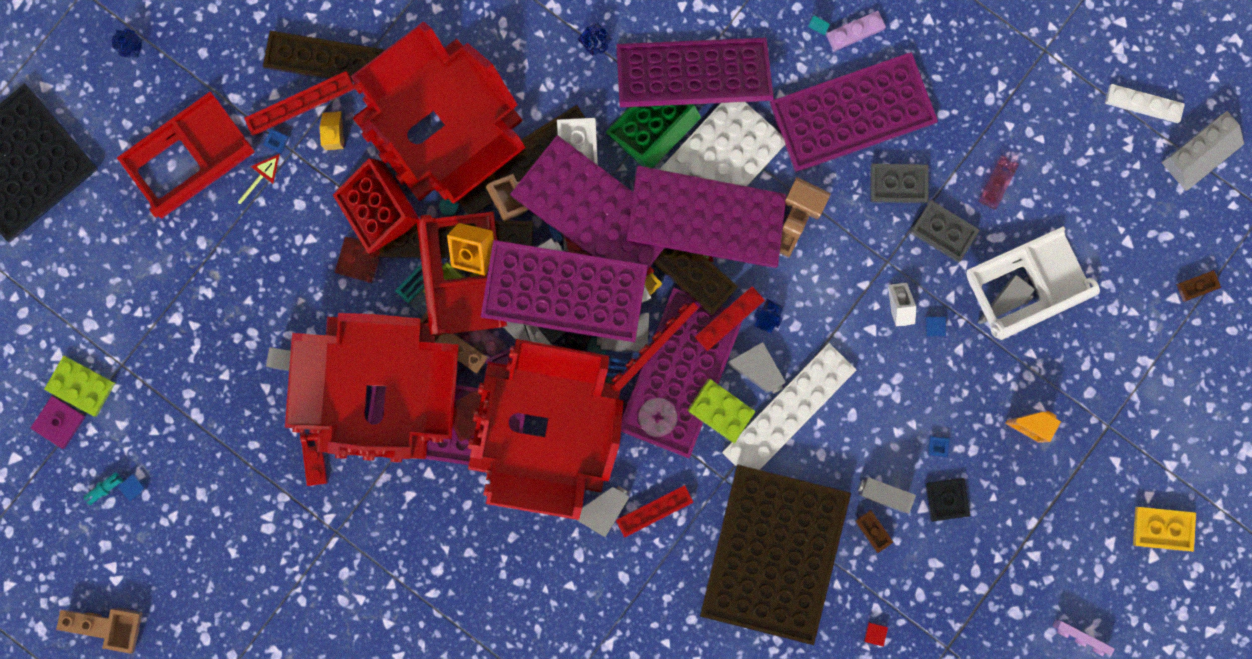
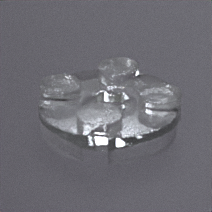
(664, 426)

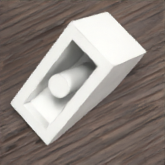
(902, 304)

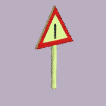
(266, 169)

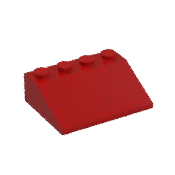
(375, 205)

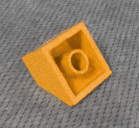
(470, 248)
(1037, 426)

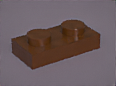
(1198, 286)
(873, 531)

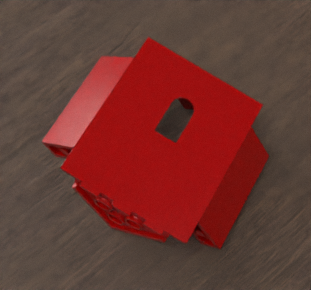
(462, 90)
(361, 350)
(580, 436)

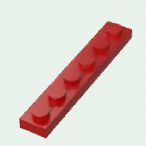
(299, 103)
(648, 351)

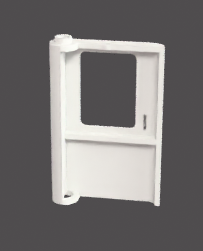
(1052, 272)

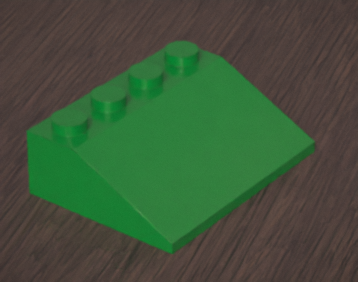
(652, 131)

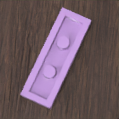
(855, 31)
(1082, 638)

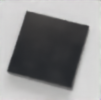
(947, 499)

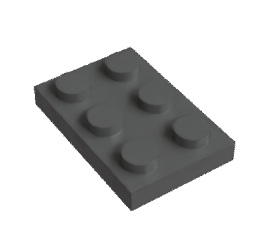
(898, 183)
(944, 231)

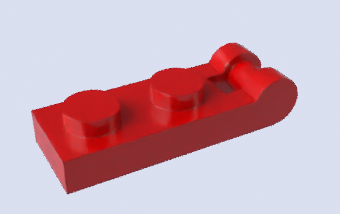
(313, 461)

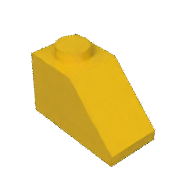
(332, 131)

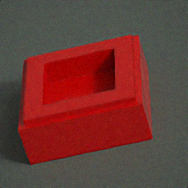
(875, 634)

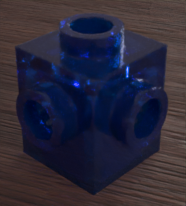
(595, 39)
(127, 43)
(768, 316)

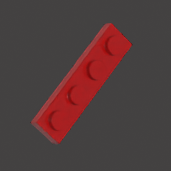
(729, 318)
(654, 511)

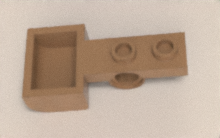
(805, 201)
(506, 204)
(466, 354)
(119, 630)

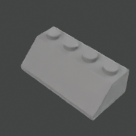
(1205, 150)

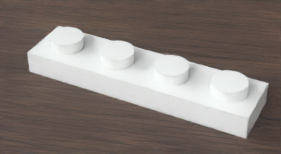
(1144, 103)

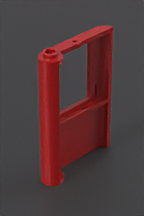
(208, 137)
(452, 303)

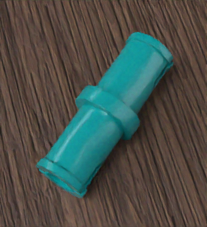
(102, 488)

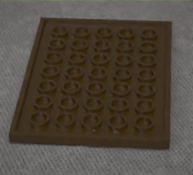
(775, 554)

